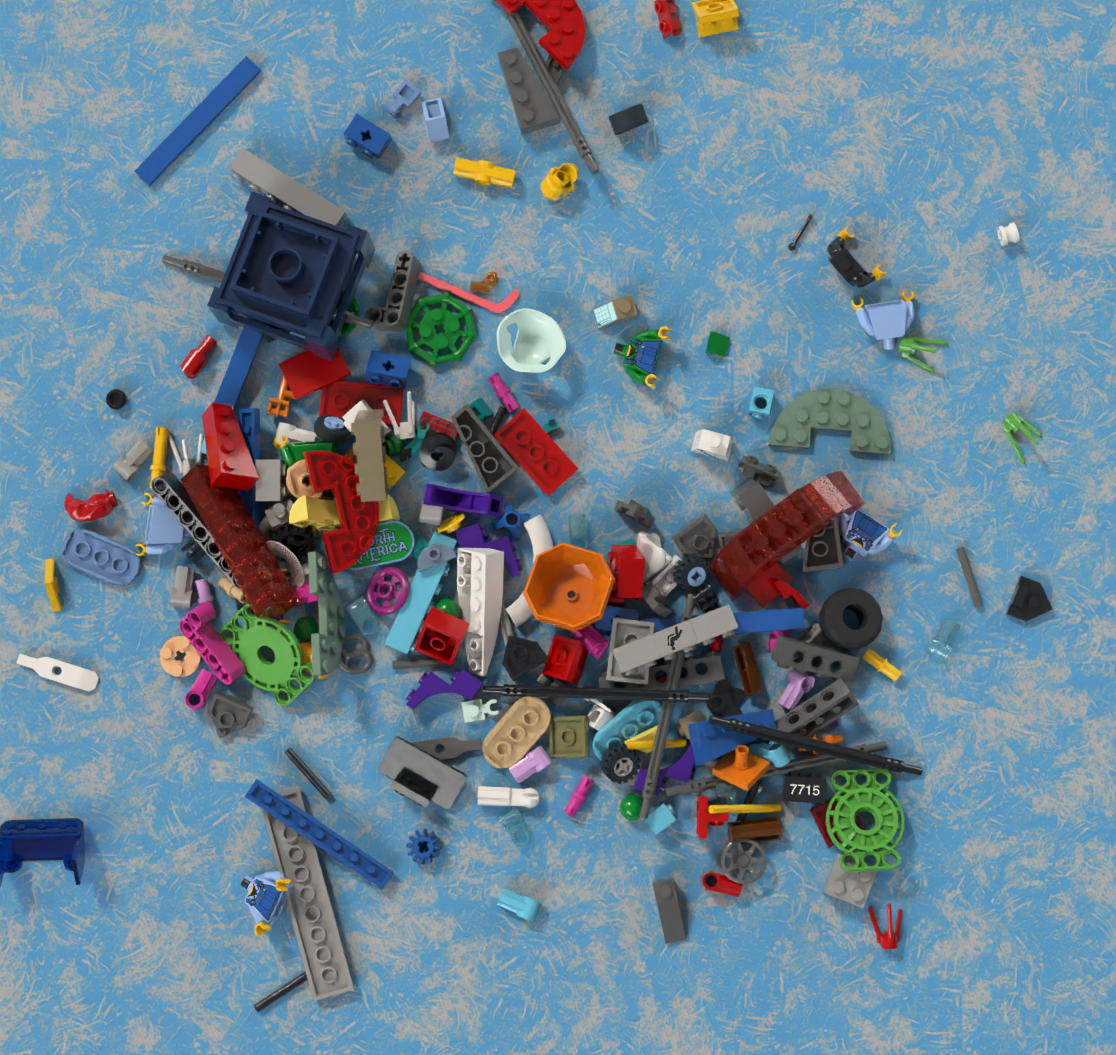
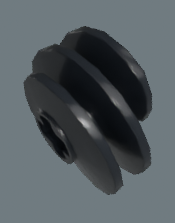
(434, 460)

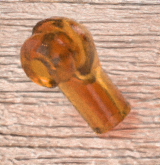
(487, 284)

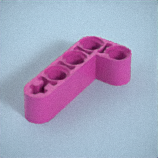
(210, 644)

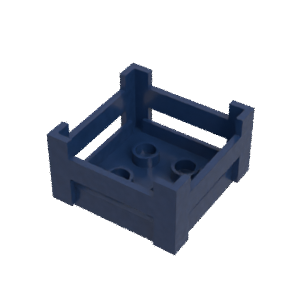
(291, 276)

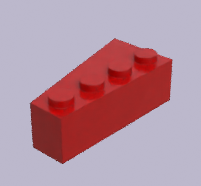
(226, 449)

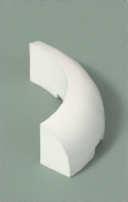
(541, 541)

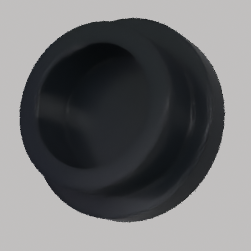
(116, 399)

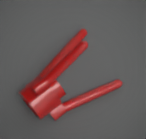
(890, 938)

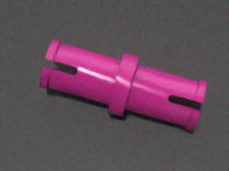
(503, 392)
(579, 796)

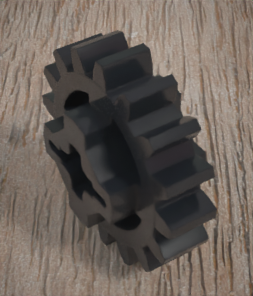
(296, 539)

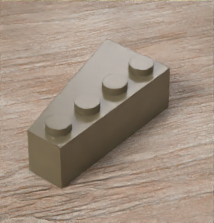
(370, 455)

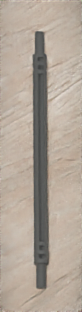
(552, 90)
(217, 275)
(664, 721)
(795, 764)

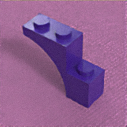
(464, 501)
(474, 537)
(431, 684)
(680, 770)

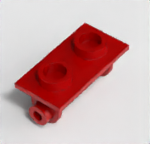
(667, 24)

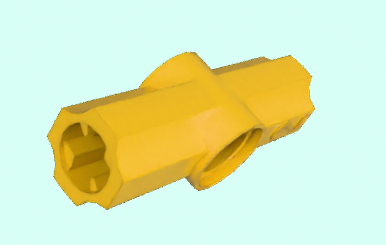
(484, 172)

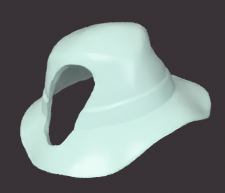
(535, 341)

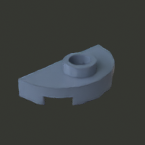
(434, 555)

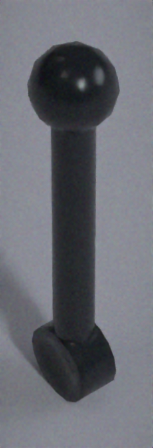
(792, 246)

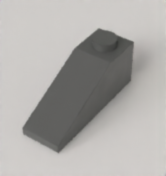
(668, 910)

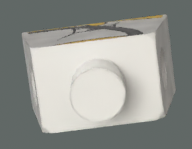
(712, 444)

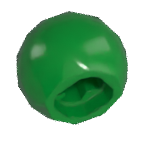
(449, 606)
(305, 627)
(631, 807)

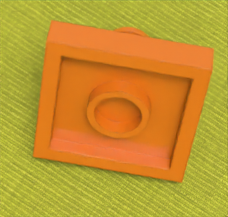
(741, 768)

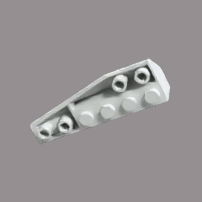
(480, 602)

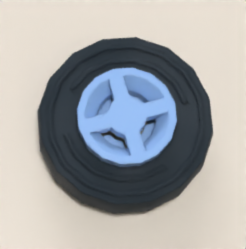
(331, 429)

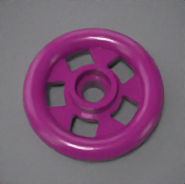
(380, 578)

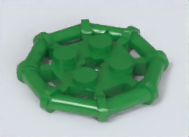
(451, 326)

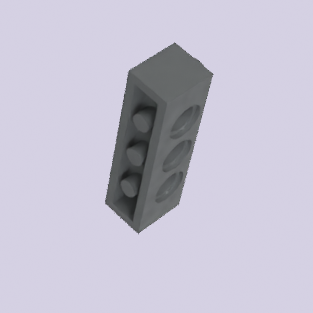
(787, 647)
(818, 710)

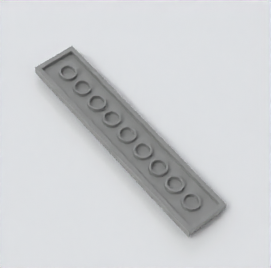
(310, 906)

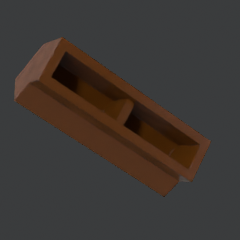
(748, 669)
(757, 830)

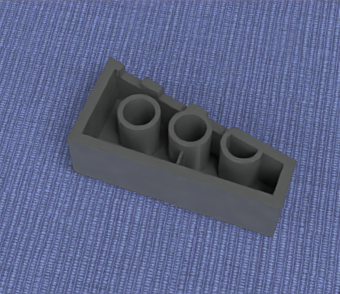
(527, 97)
(486, 452)
(755, 502)
(823, 550)

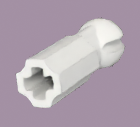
(507, 796)

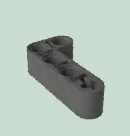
(407, 268)

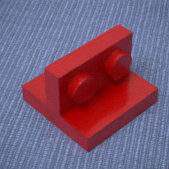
(565, 659)
(703, 817)

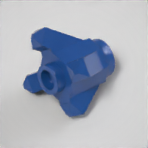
(511, 521)

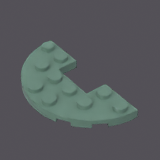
(831, 411)
(329, 640)

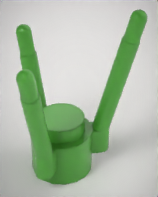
(909, 345)
(1015, 422)

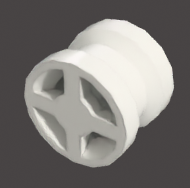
(1008, 234)

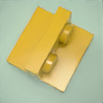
(715, 16)

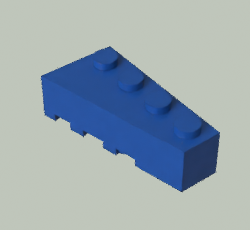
(714, 741)

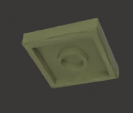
(569, 737)

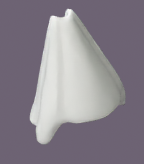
(655, 556)

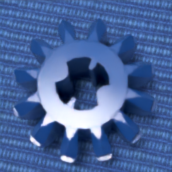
(416, 847)

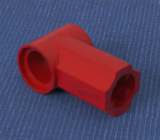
(722, 884)

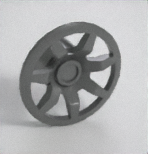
(743, 861)

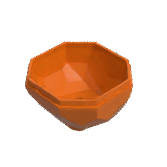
(566, 571)

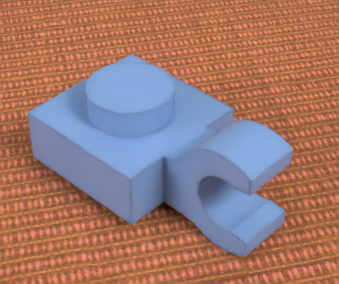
(405, 95)

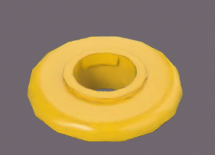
(451, 523)

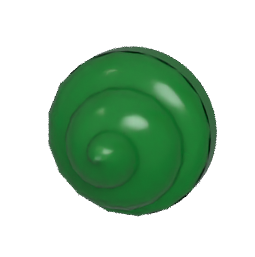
(393, 445)

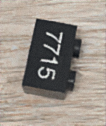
(804, 789)

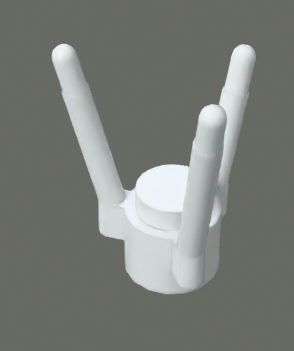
(406, 429)
(188, 463)

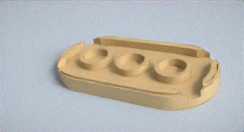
(516, 732)

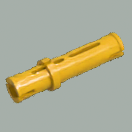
(160, 448)

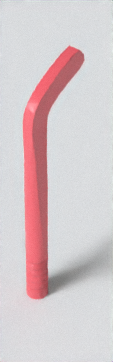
(497, 308)

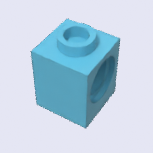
(764, 394)
(661, 818)

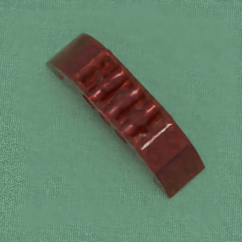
(783, 530)

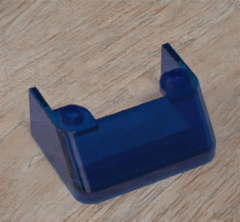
(42, 841)

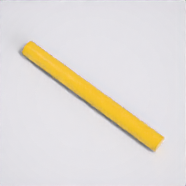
(745, 808)

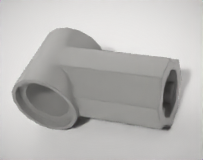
(129, 464)
(431, 514)
(182, 593)

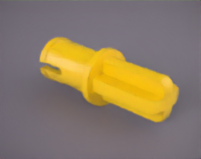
(881, 665)

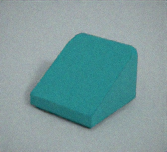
(481, 409)

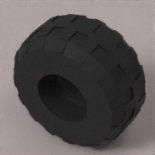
(865, 608)

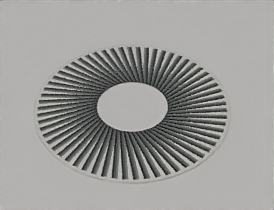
(296, 573)

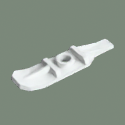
(70, 674)

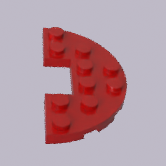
(565, 25)
(356, 518)

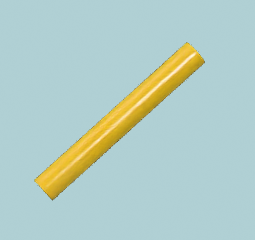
(646, 744)

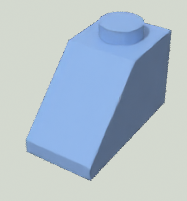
(435, 119)

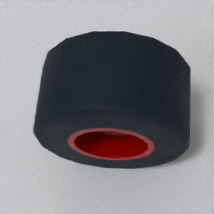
(628, 119)

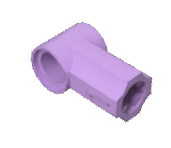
(795, 689)
(535, 761)

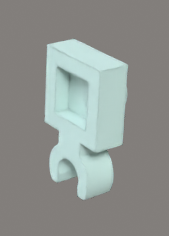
(475, 710)

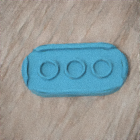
(631, 721)

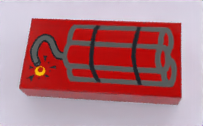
(438, 425)

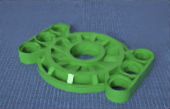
(288, 654)
(871, 800)

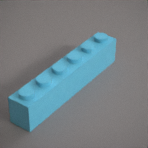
(419, 601)

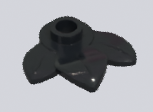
(728, 698)

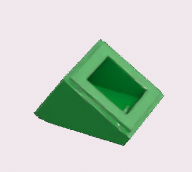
(717, 344)

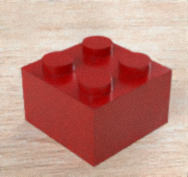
(628, 570)
(441, 636)

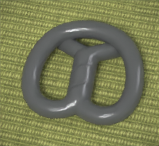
(355, 654)

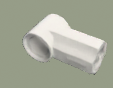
(294, 434)

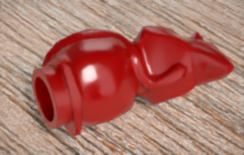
(94, 508)

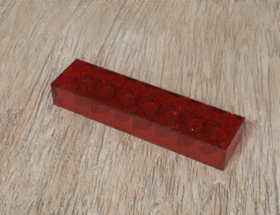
(240, 544)

